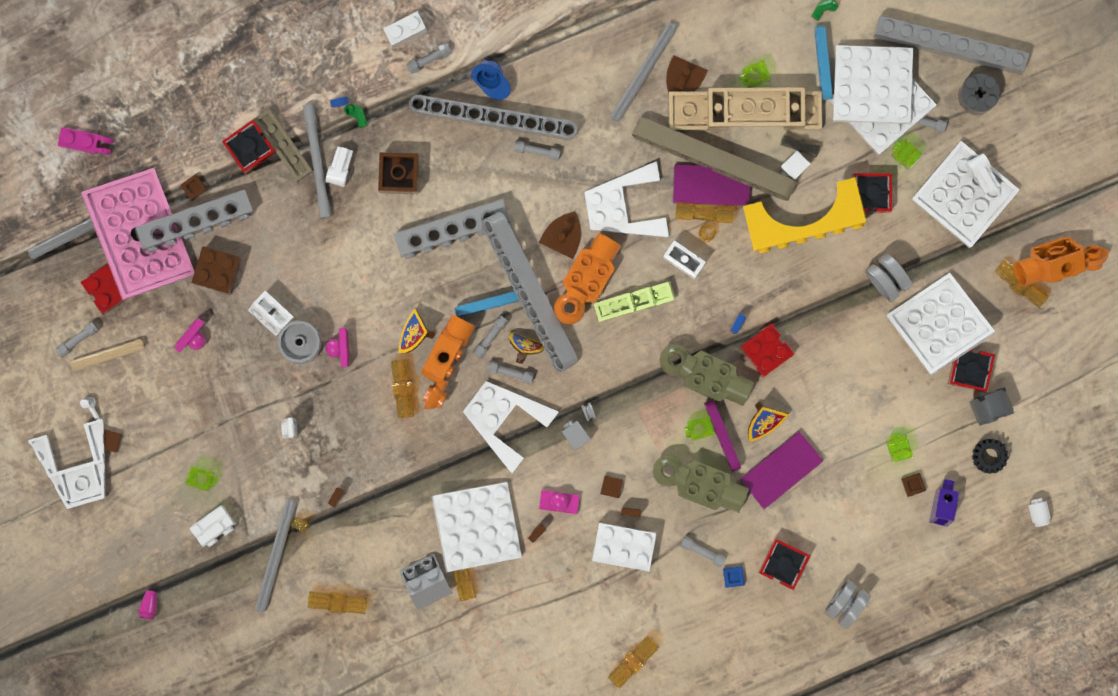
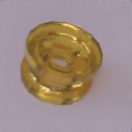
(713, 233)
(299, 524)

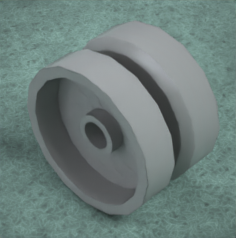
(888, 278)
(311, 342)
(849, 605)

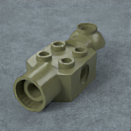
(707, 375)
(701, 484)

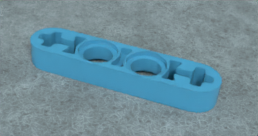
(823, 62)
(486, 304)

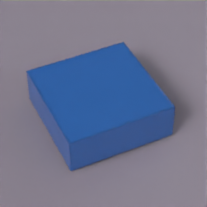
(737, 324)
(733, 577)

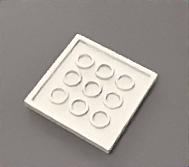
(873, 84)
(882, 135)
(958, 200)
(940, 324)
(476, 527)

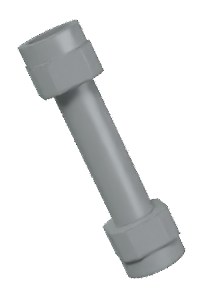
(443, 50)
(939, 125)
(552, 153)
(90, 329)
(480, 350)
(494, 368)
(688, 543)

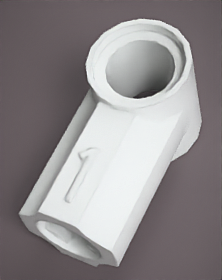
(981, 170)
(338, 172)

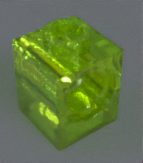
(762, 70)
(905, 153)
(707, 425)
(899, 447)
(192, 477)

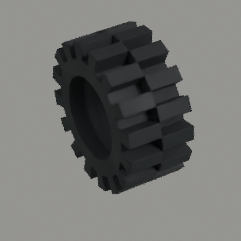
(1001, 456)

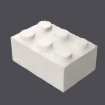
(624, 547)

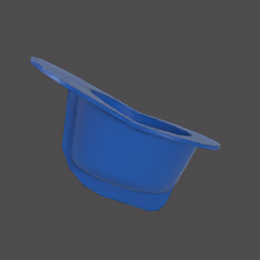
(491, 80)

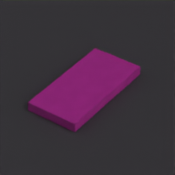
(706, 187)
(781, 470)

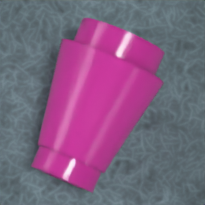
(148, 606)

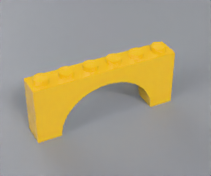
(844, 214)

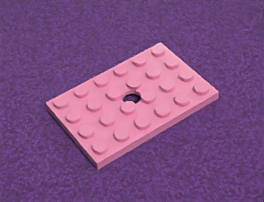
(114, 213)

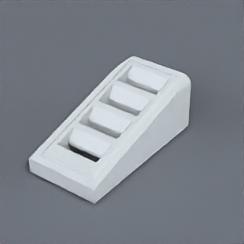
(289, 428)

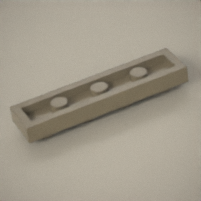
(283, 145)

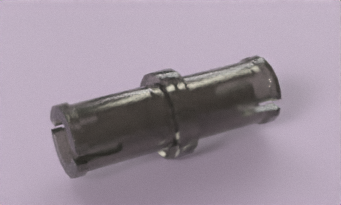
(800, 145)

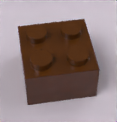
(398, 173)
(216, 270)

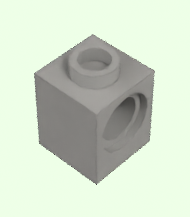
(575, 434)

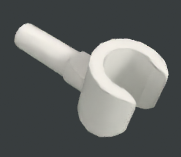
(90, 403)

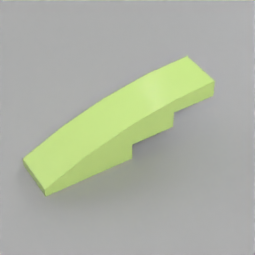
(634, 301)

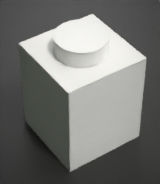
(794, 166)

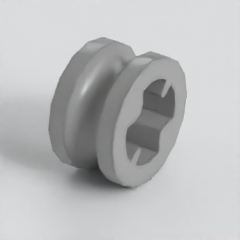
(588, 412)

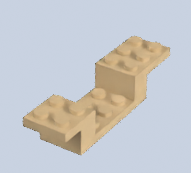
(745, 108)

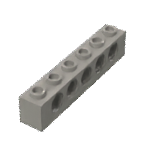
(238, 200)
(404, 238)

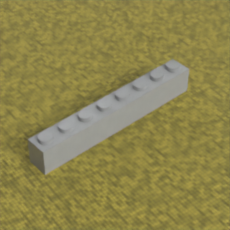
(950, 45)

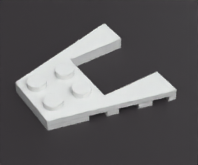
(608, 210)
(492, 407)
(80, 483)

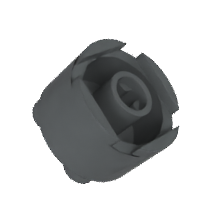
(986, 86)
(991, 406)

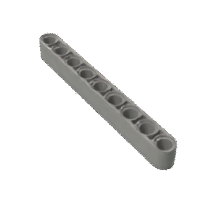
(485, 111)
(529, 292)

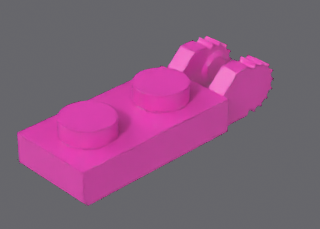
(83, 141)

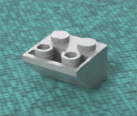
(425, 582)

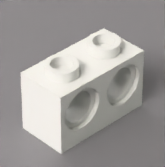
(270, 313)

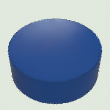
(339, 102)

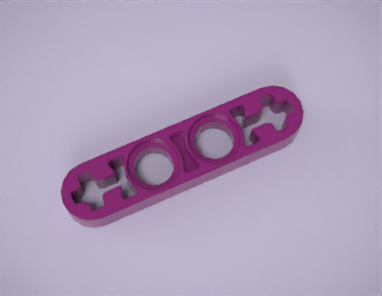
(722, 435)

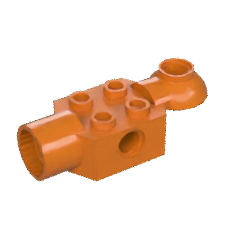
(1058, 261)
(587, 278)
(450, 342)

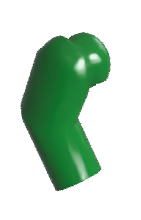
(824, 6)
(358, 113)

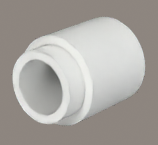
(1039, 512)

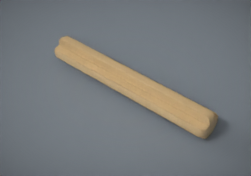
(106, 355)

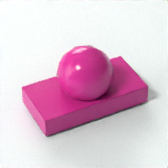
(192, 337)
(339, 348)
(559, 502)

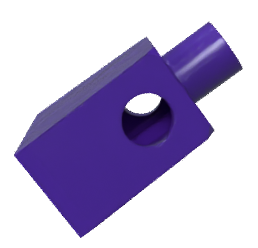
(944, 512)

